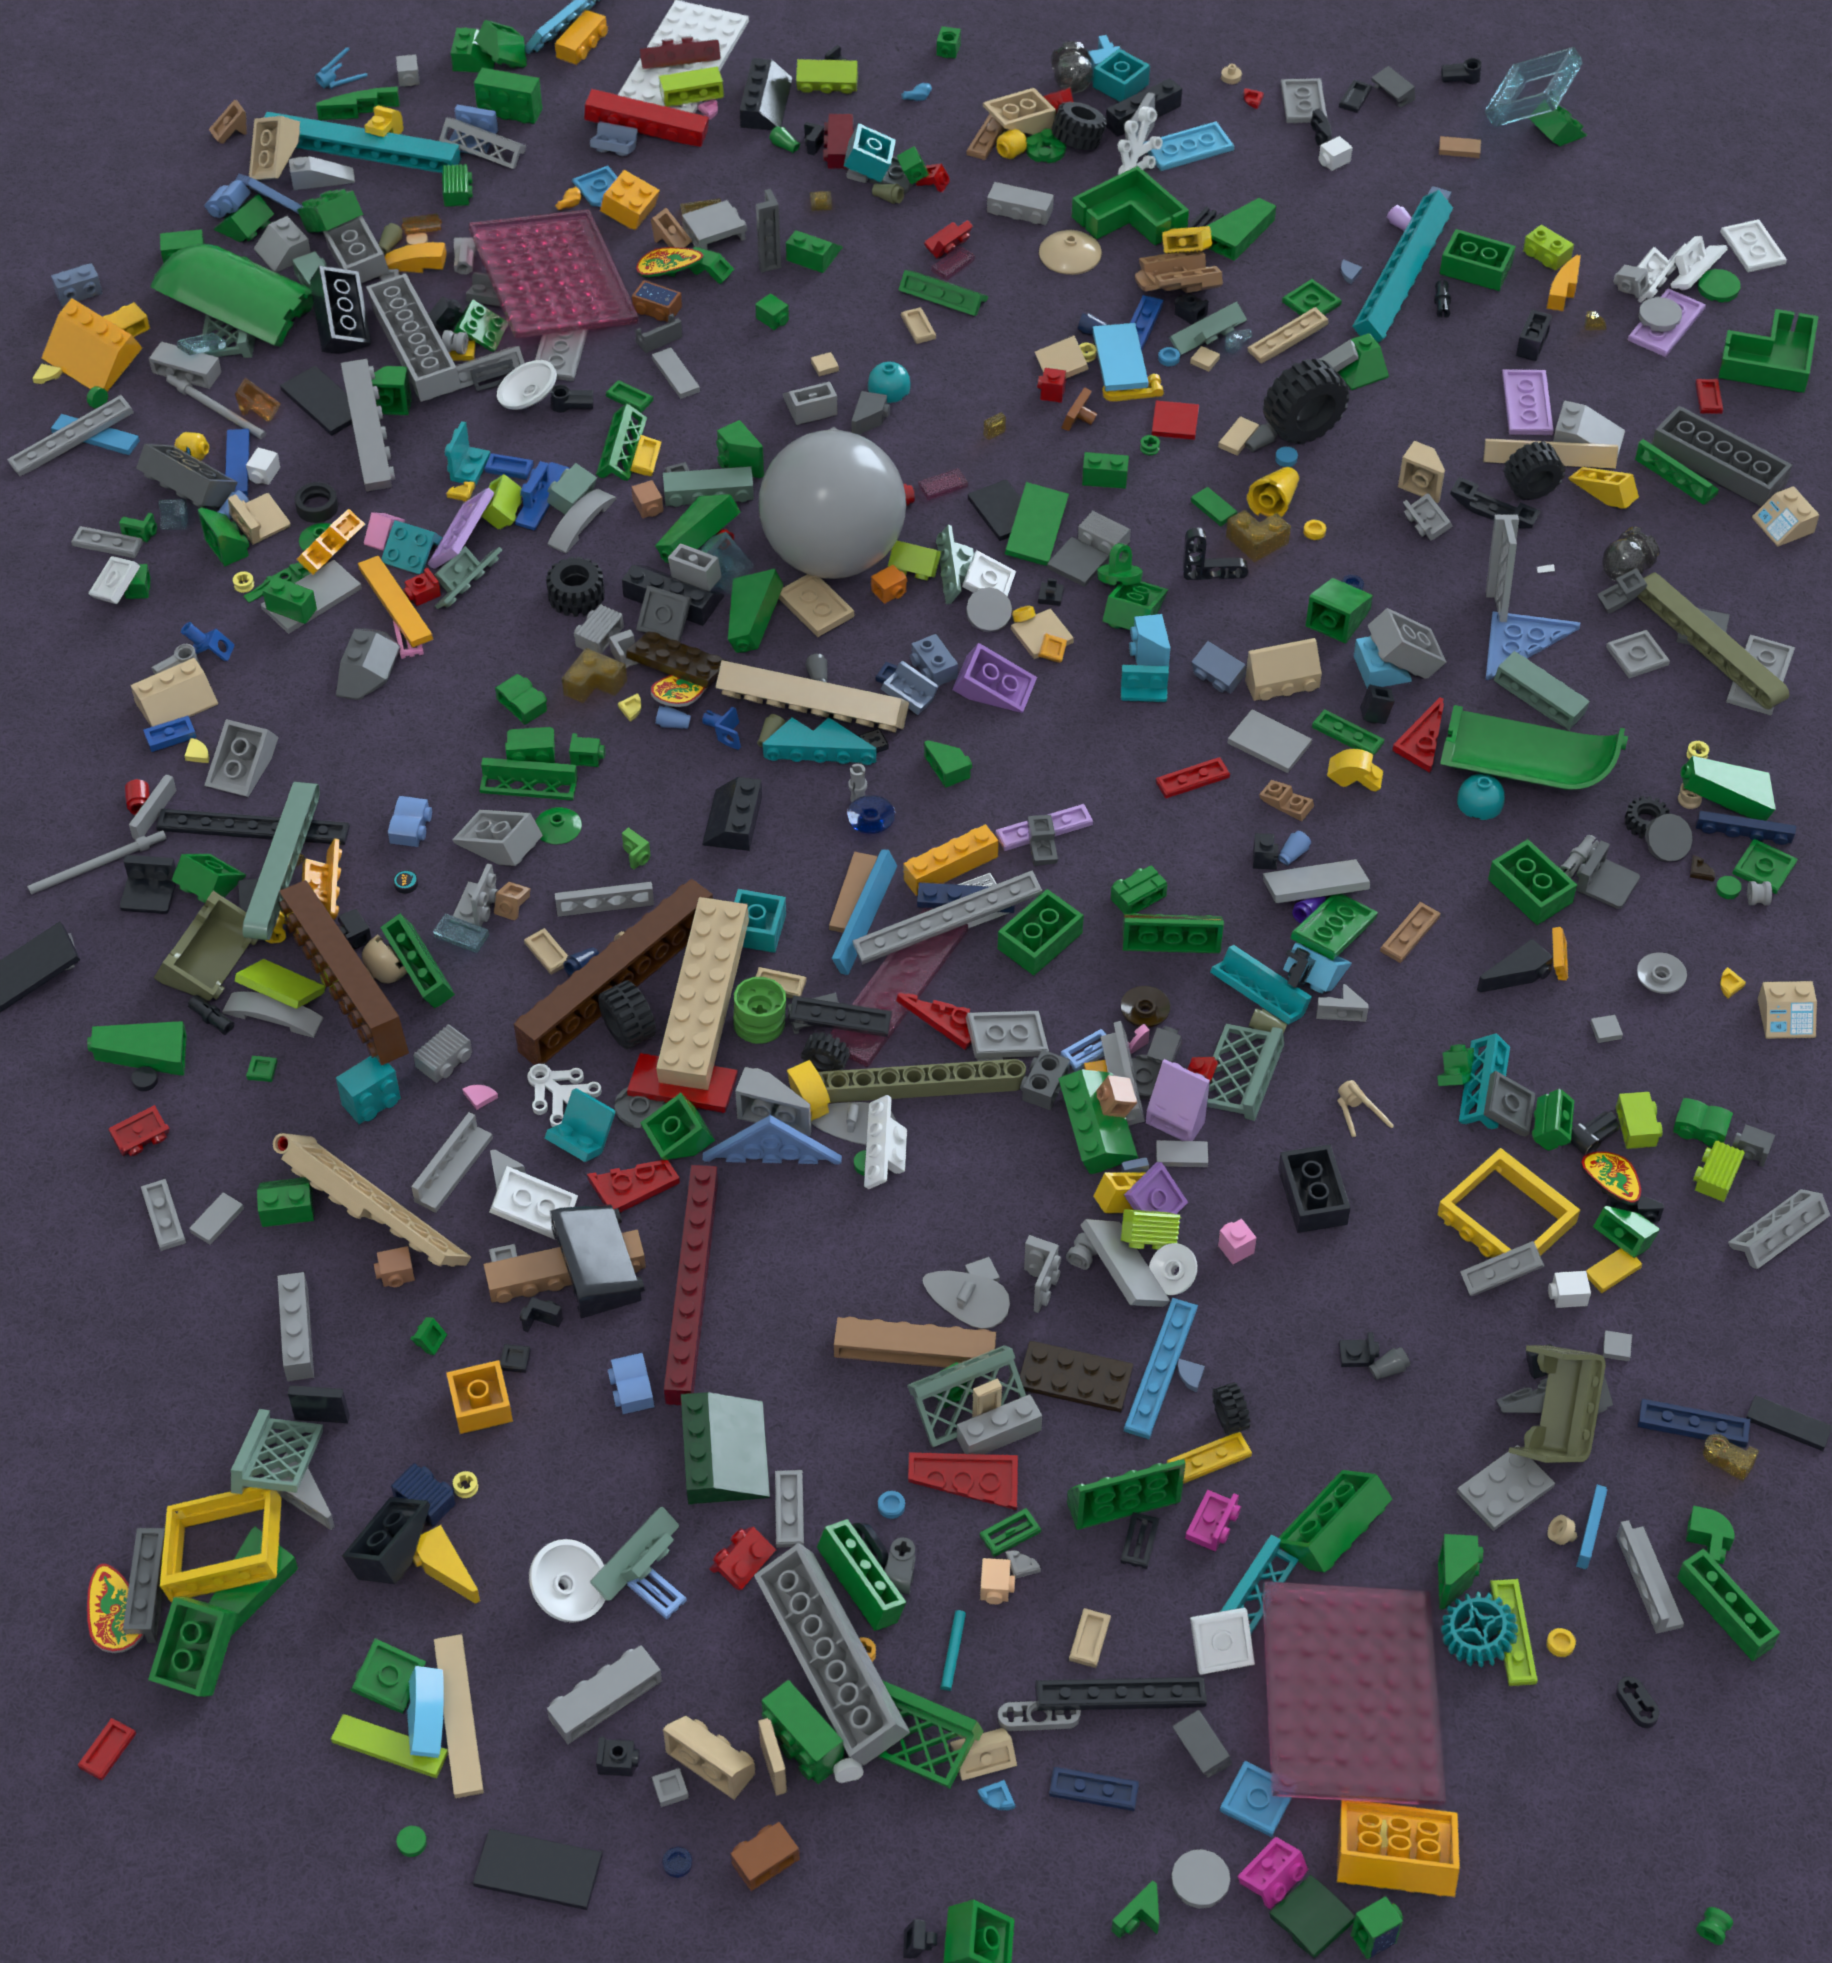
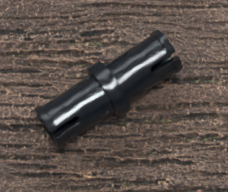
(1442, 298)
(211, 1014)

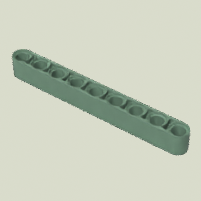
(281, 860)

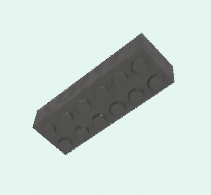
(1721, 456)

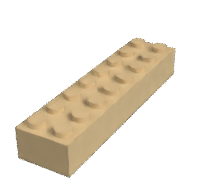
(811, 694)
(703, 993)

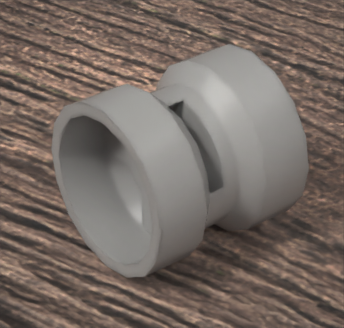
(455, 342)
(1081, 1253)

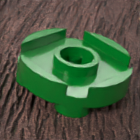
(1039, 153)

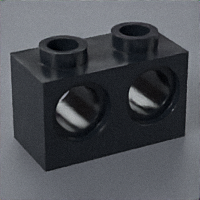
(1534, 335)

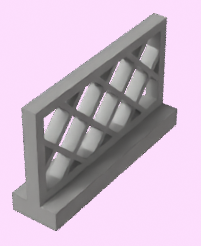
(1502, 562)

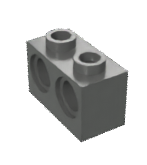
(1044, 1080)

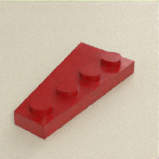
(968, 1475)

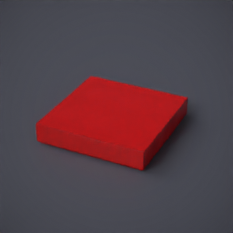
(1175, 420)

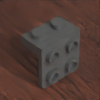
(1606, 879)

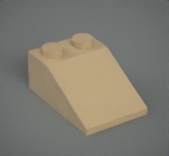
(1022, 111)
(272, 146)

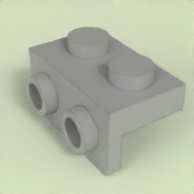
(1428, 516)

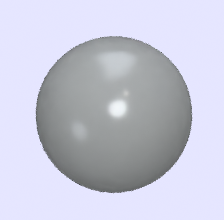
(832, 504)

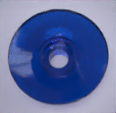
(871, 807)

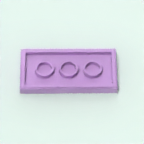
(1664, 342)
(1527, 402)
(460, 528)

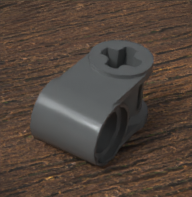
(901, 1568)

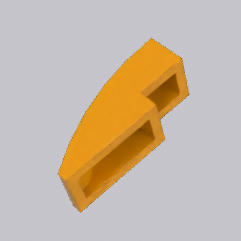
(417, 257)
(1564, 284)

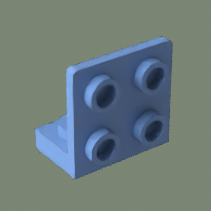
(477, 117)

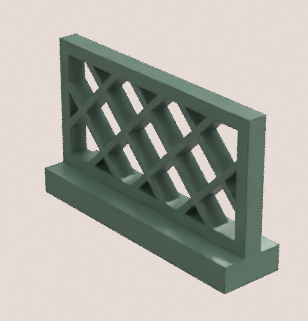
(244, 340)
(1262, 1070)
(957, 1375)
(256, 1449)

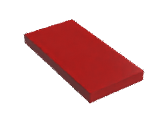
(646, 1084)

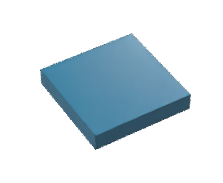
(1252, 1800)

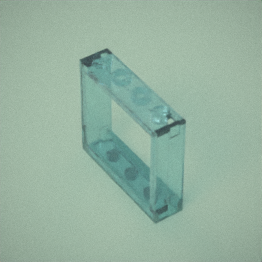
(1505, 107)

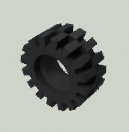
(1643, 806)
(825, 1052)
(1231, 1408)

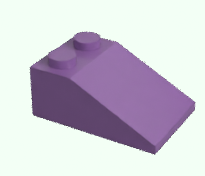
(994, 680)

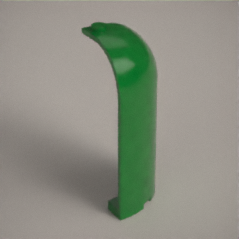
(234, 290)
(1529, 751)

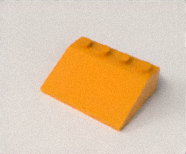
(89, 347)
(1419, 1851)

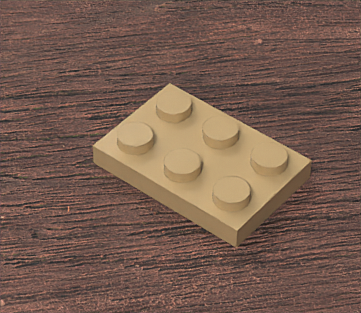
(816, 604)

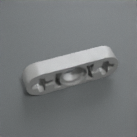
(1018, 1724)

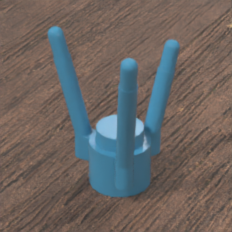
(327, 74)

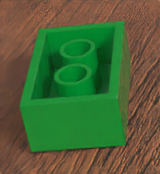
(509, 94)
(329, 210)
(1477, 259)
(1532, 882)
(1040, 932)
(193, 1646)
(803, 1732)

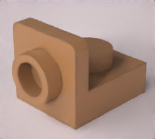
(509, 899)

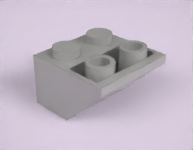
(812, 403)

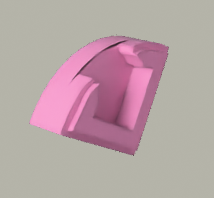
(708, 108)
(1140, 1039)
(480, 1095)

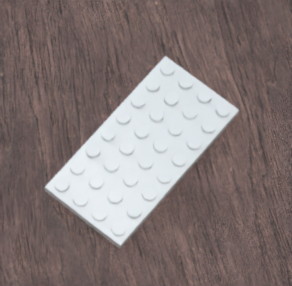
(682, 21)

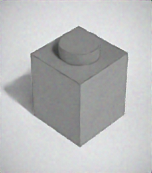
(407, 70)

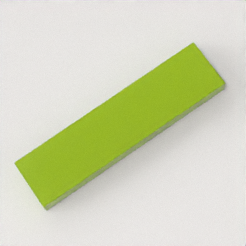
(1520, 1662)
(384, 1745)

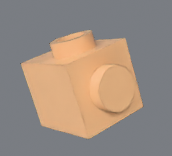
(996, 1581)

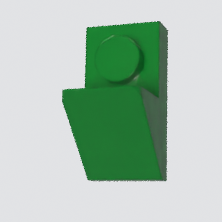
(1142, 1907)

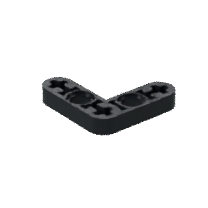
(1204, 565)

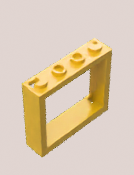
(1524, 1180)
(225, 1574)

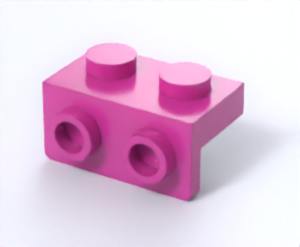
(1212, 1520)

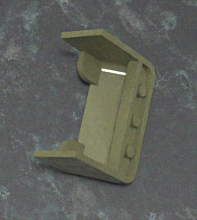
(1568, 1406)

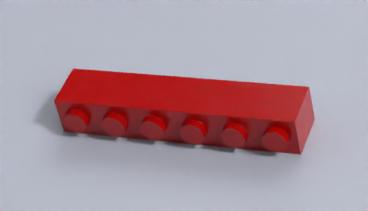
(647, 118)

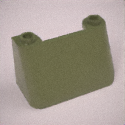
(206, 950)

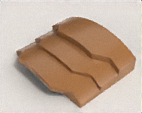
(1178, 271)

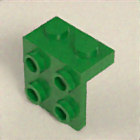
(531, 745)

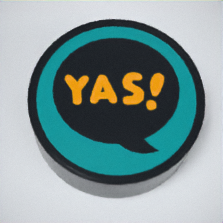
(405, 881)

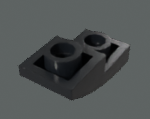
(1322, 127)
(1647, 1207)

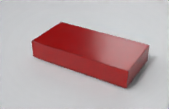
(1709, 396)
(106, 1749)

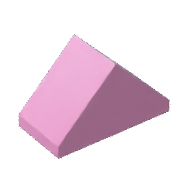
(379, 530)

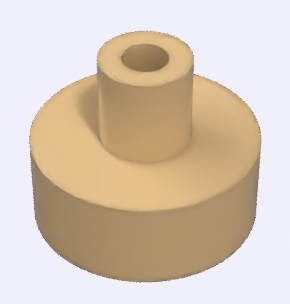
(1231, 74)
(1562, 1530)

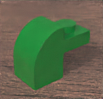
(1712, 1530)

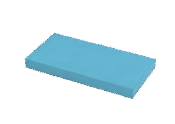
(1191, 146)
(1120, 357)

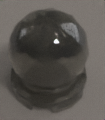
(1072, 67)
(1630, 552)

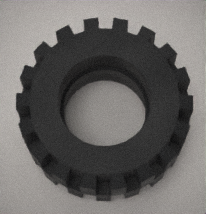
(1079, 125)
(1534, 470)
(577, 598)
(627, 1014)

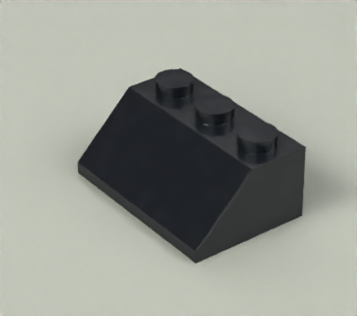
(734, 814)

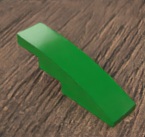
(351, 104)

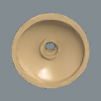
(1070, 252)

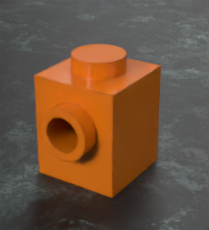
(889, 584)

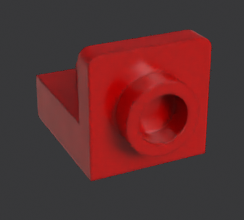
(936, 176)

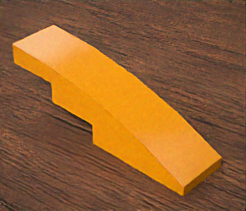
(330, 541)

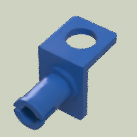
(209, 640)
(724, 725)

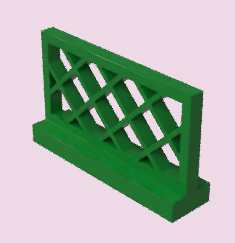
(938, 1716)

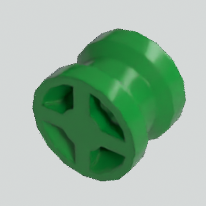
(1714, 1925)

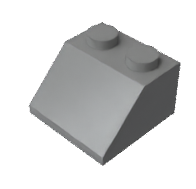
(281, 244)

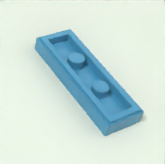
(1591, 1527)

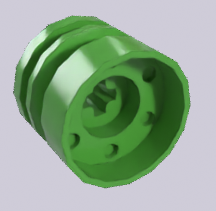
(759, 1010)

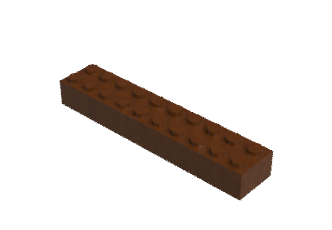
(631, 958)
(343, 973)

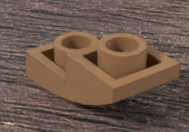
(1282, 798)

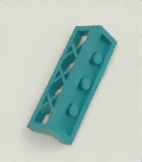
(1262, 984)
(1494, 1058)
(1255, 1574)

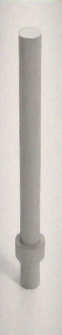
(186, 388)
(141, 843)

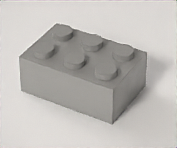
(356, 249)
(1406, 643)

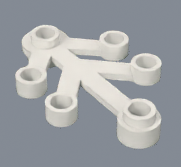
(1146, 117)
(560, 1092)

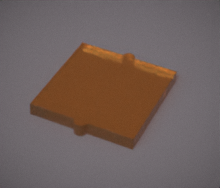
(421, 224)

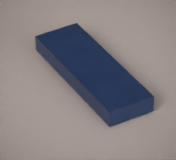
(1094, 1788)

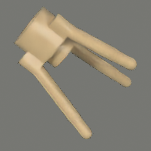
(1354, 1096)

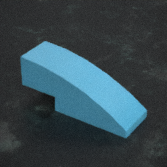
(425, 1711)

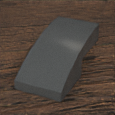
(1625, 590)
(1041, 840)

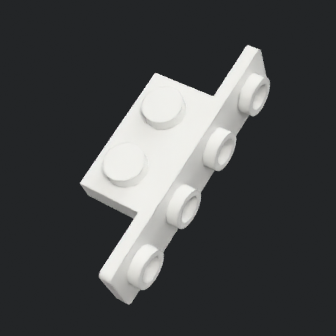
(1694, 261)
(1657, 267)
(884, 1143)

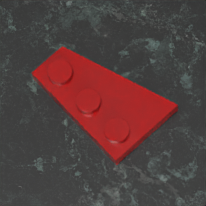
(632, 1186)

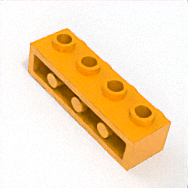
(951, 858)

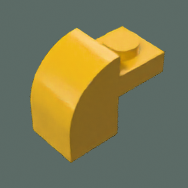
(384, 121)
(1354, 766)
(808, 1085)

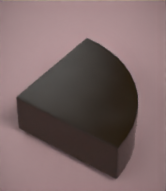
(1701, 870)

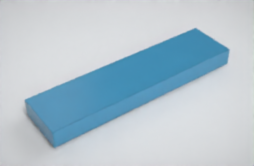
(108, 438)

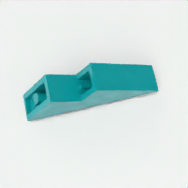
(825, 743)

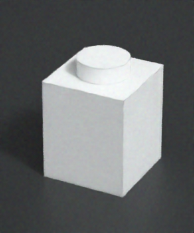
(1335, 153)
(263, 466)
(1570, 1289)

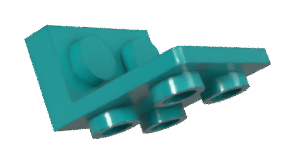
(464, 462)
(409, 547)
(583, 1126)

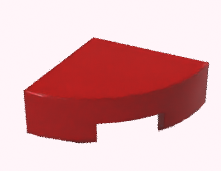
(1253, 98)

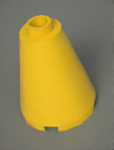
(1273, 492)

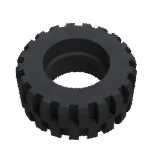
(1306, 401)

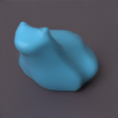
(919, 93)

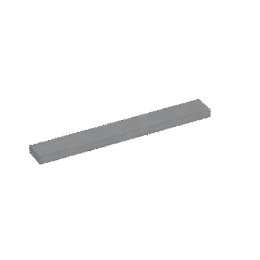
(947, 917)

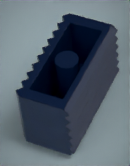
(420, 1485)

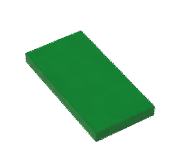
(1036, 524)
(1334, 925)

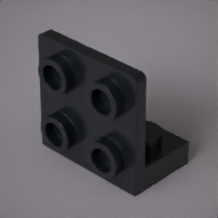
(148, 884)

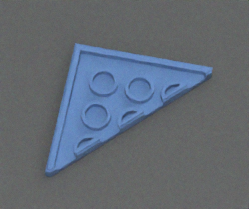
(268, 192)
(1524, 635)
(771, 1142)

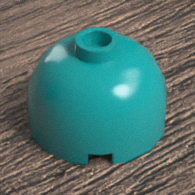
(889, 380)
(1481, 797)

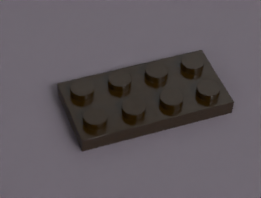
(676, 659)
(1075, 1376)

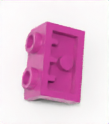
(1274, 1871)

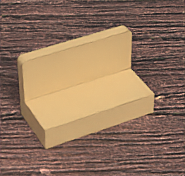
(987, 1755)

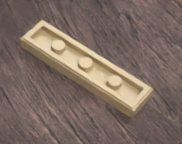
(1288, 335)

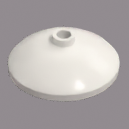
(527, 385)
(572, 1566)

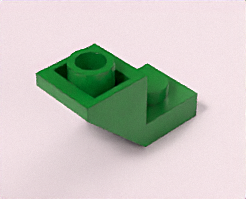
(713, 264)
(1457, 1065)

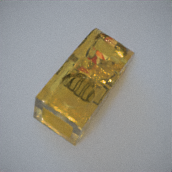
(1729, 1456)

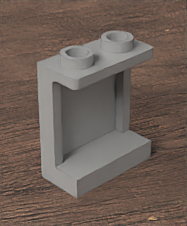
(713, 224)

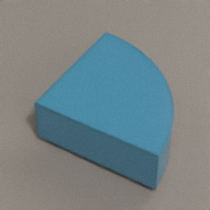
(997, 1796)

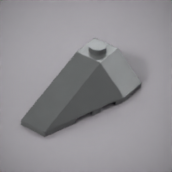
(1531, 1401)

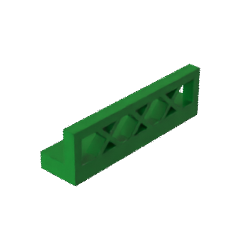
(941, 292)
(617, 439)
(1675, 472)
(528, 772)

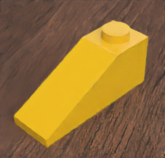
(1610, 487)
(1112, 1190)
(442, 1563)

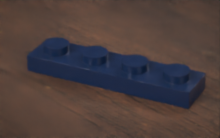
(1754, 829)
(935, 895)
(1692, 1422)

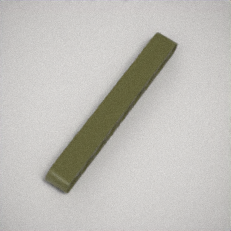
(1713, 642)
(954, 1077)

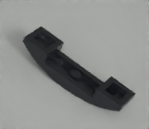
(1483, 505)

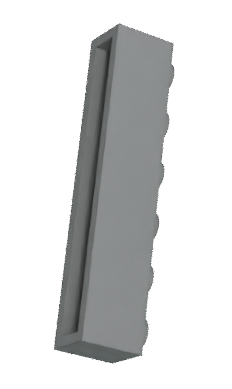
(366, 425)

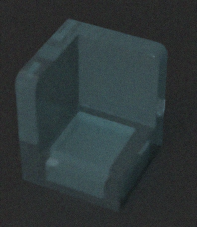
(173, 514)

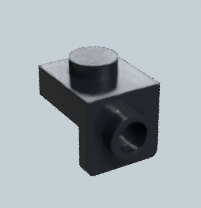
(542, 1311)

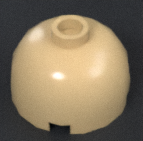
(382, 961)

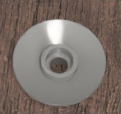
(1661, 965)

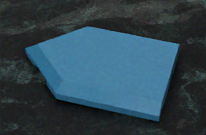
(595, 184)

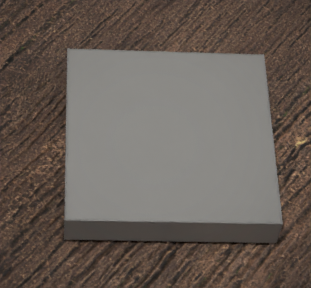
(1637, 654)

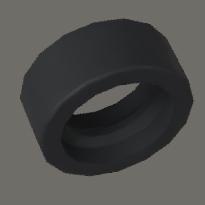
(317, 514)

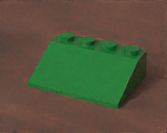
(1125, 1494)

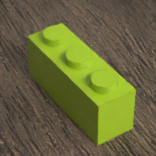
(827, 75)
(691, 86)

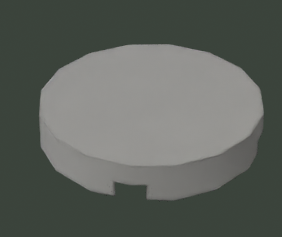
(1660, 314)
(988, 609)
(1200, 1878)

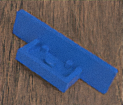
(536, 494)

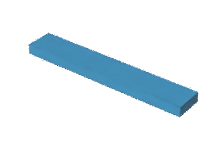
(864, 910)
(1160, 1368)

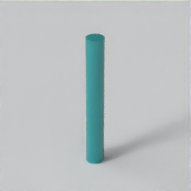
(953, 1650)

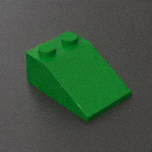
(1132, 601)

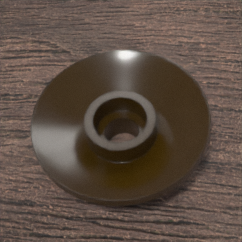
(1145, 998)

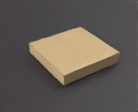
(1063, 356)
(1032, 631)
(772, 1756)

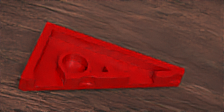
(1420, 739)
(941, 1016)

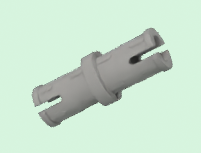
(857, 783)
(1579, 855)

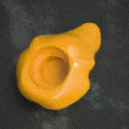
(570, 199)

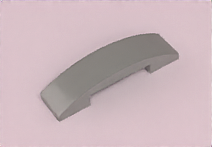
(578, 517)
(265, 1008)

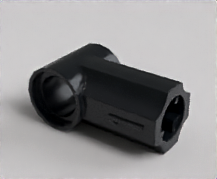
(1468, 71)
(563, 398)
(1591, 1135)

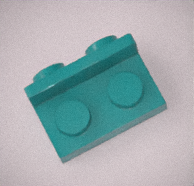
(1144, 683)

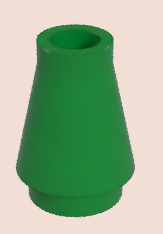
(783, 139)

